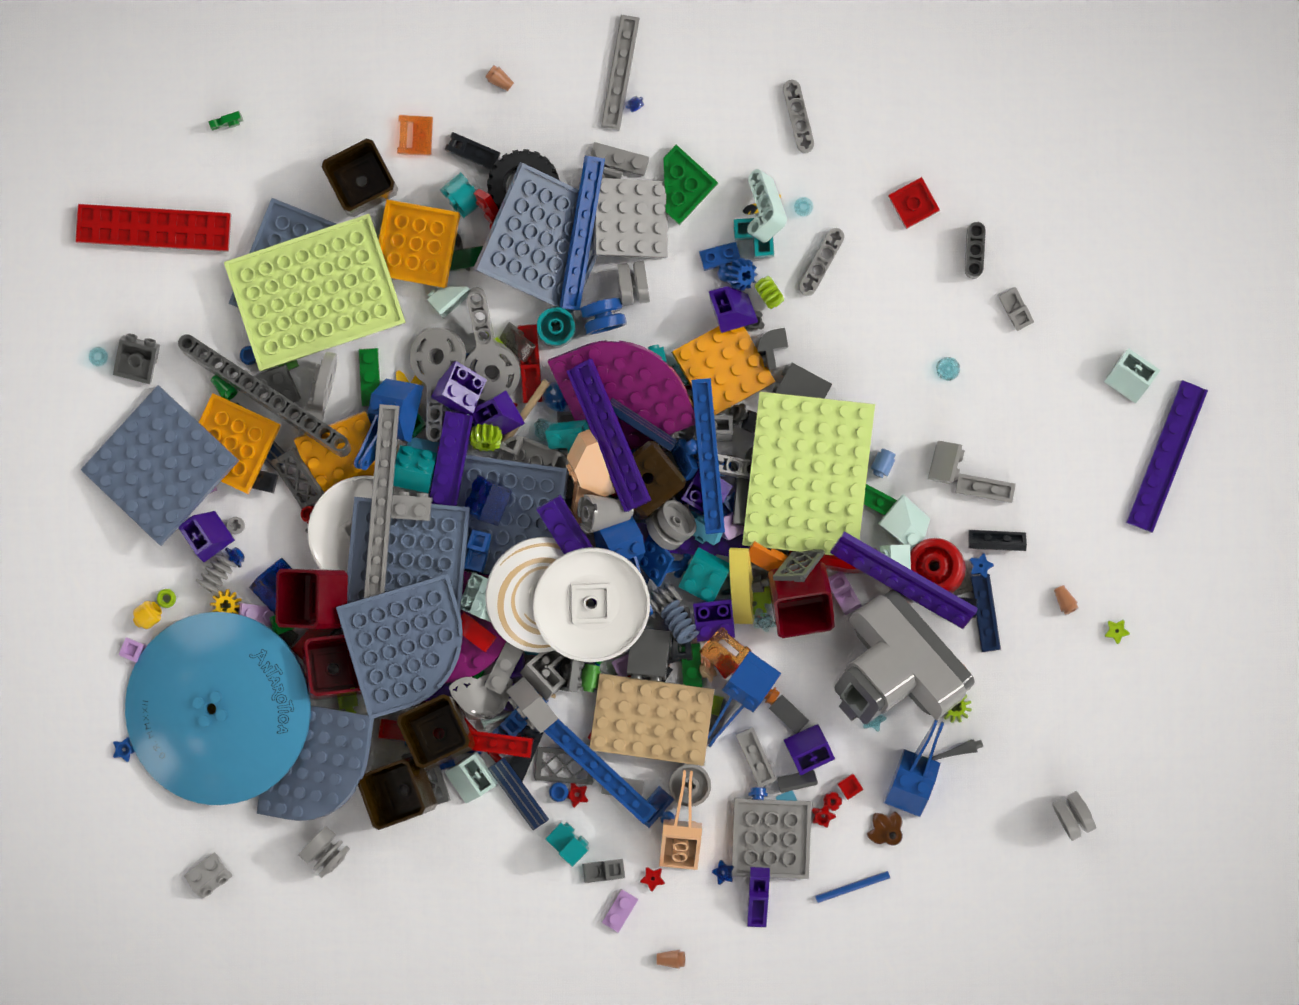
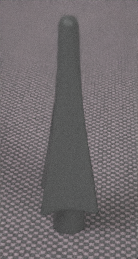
(757, 585)
(968, 747)

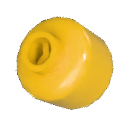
(147, 614)

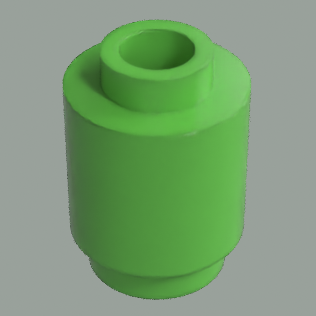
(590, 677)

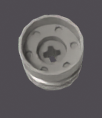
(324, 852)

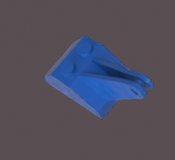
(390, 393)
(625, 540)
(747, 686)
(915, 777)

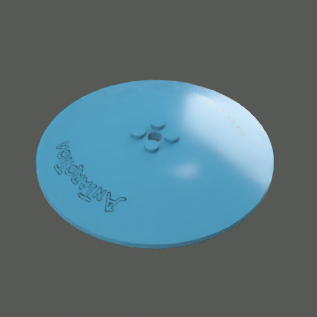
(257, 699)

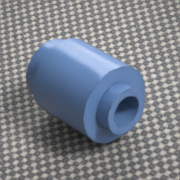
(883, 463)

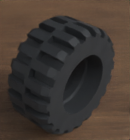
(508, 164)

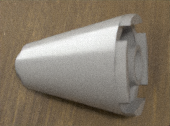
(600, 512)

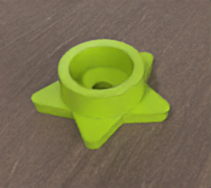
(1116, 636)

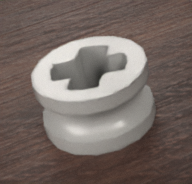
(231, 529)

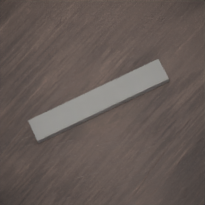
(620, 72)

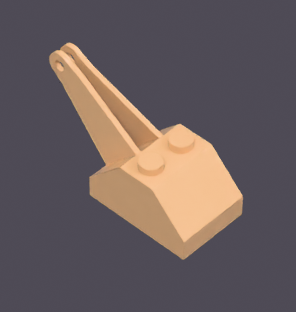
(587, 470)
(680, 838)

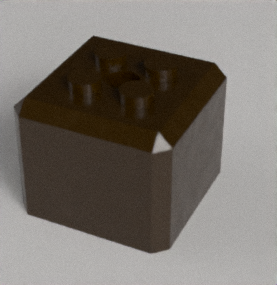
(356, 161)
(667, 478)
(419, 728)
(382, 794)

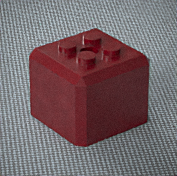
(310, 597)
(802, 606)
(320, 653)

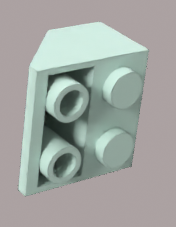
(1132, 375)
(474, 596)
(471, 777)

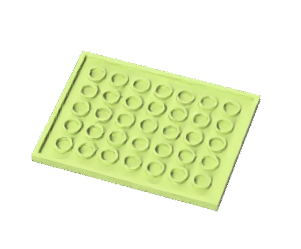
(314, 292)
(807, 471)

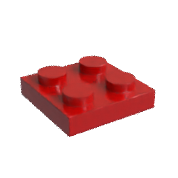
(914, 203)

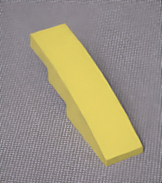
(741, 585)

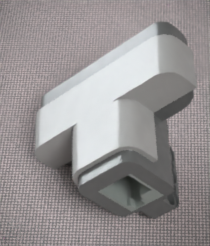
(900, 661)

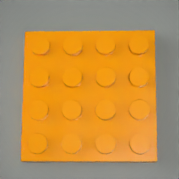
(418, 242)
(729, 361)
(244, 435)
(326, 465)

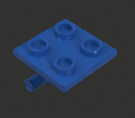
(659, 562)

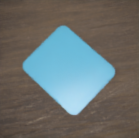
(787, 796)

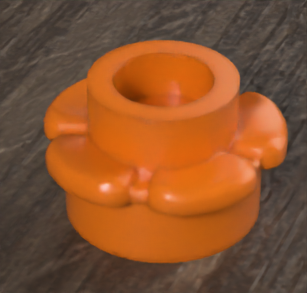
(772, 696)

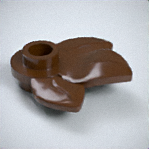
(884, 826)

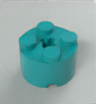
(460, 195)
(555, 316)

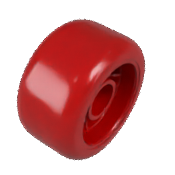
(950, 559)

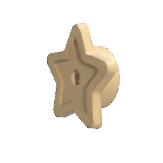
(707, 670)

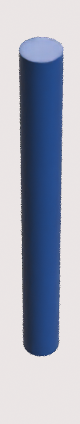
(852, 887)

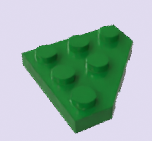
(684, 184)

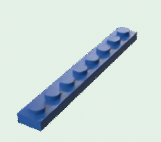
(582, 232)
(708, 456)
(600, 771)

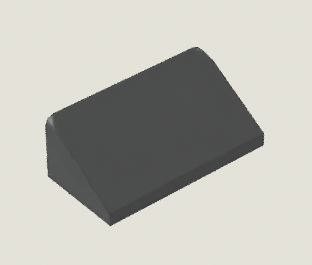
(795, 781)

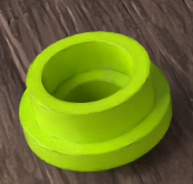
(160, 596)

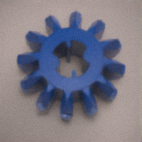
(741, 274)

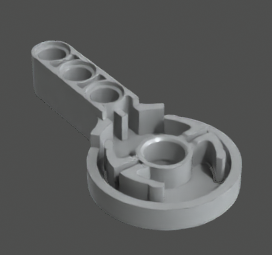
(435, 340)
(488, 352)
(321, 388)

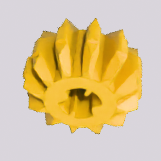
(222, 600)

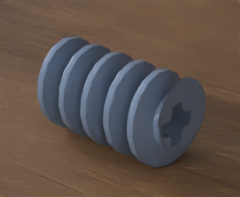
(677, 622)

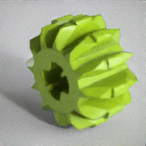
(769, 292)
(485, 437)
(961, 711)

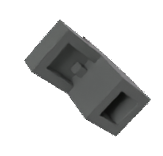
(769, 342)

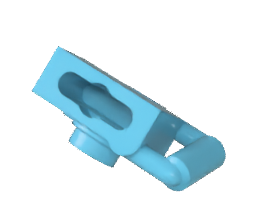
(700, 534)

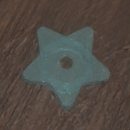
(764, 621)
(875, 724)

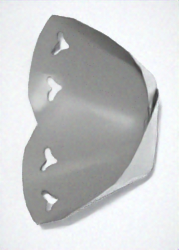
(477, 698)

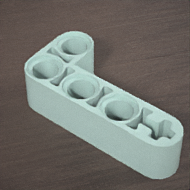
(771, 211)

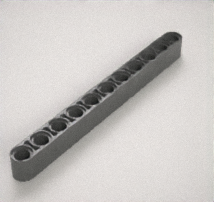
(270, 401)

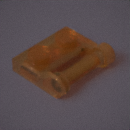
(421, 135)
(722, 656)

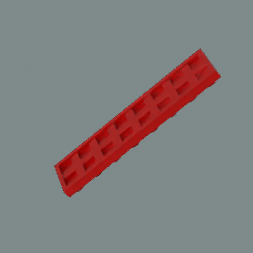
(153, 227)

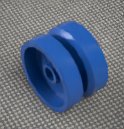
(604, 319)

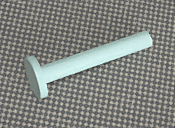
(495, 719)

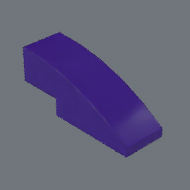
(758, 897)

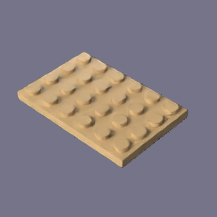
(651, 719)

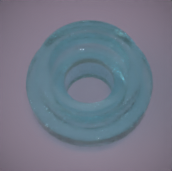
(803, 200)
(104, 356)

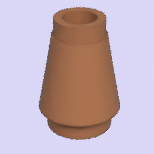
(499, 78)
(1065, 600)
(671, 959)

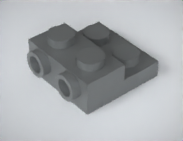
(136, 358)
(570, 672)

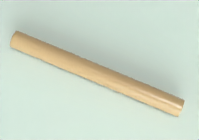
(529, 406)

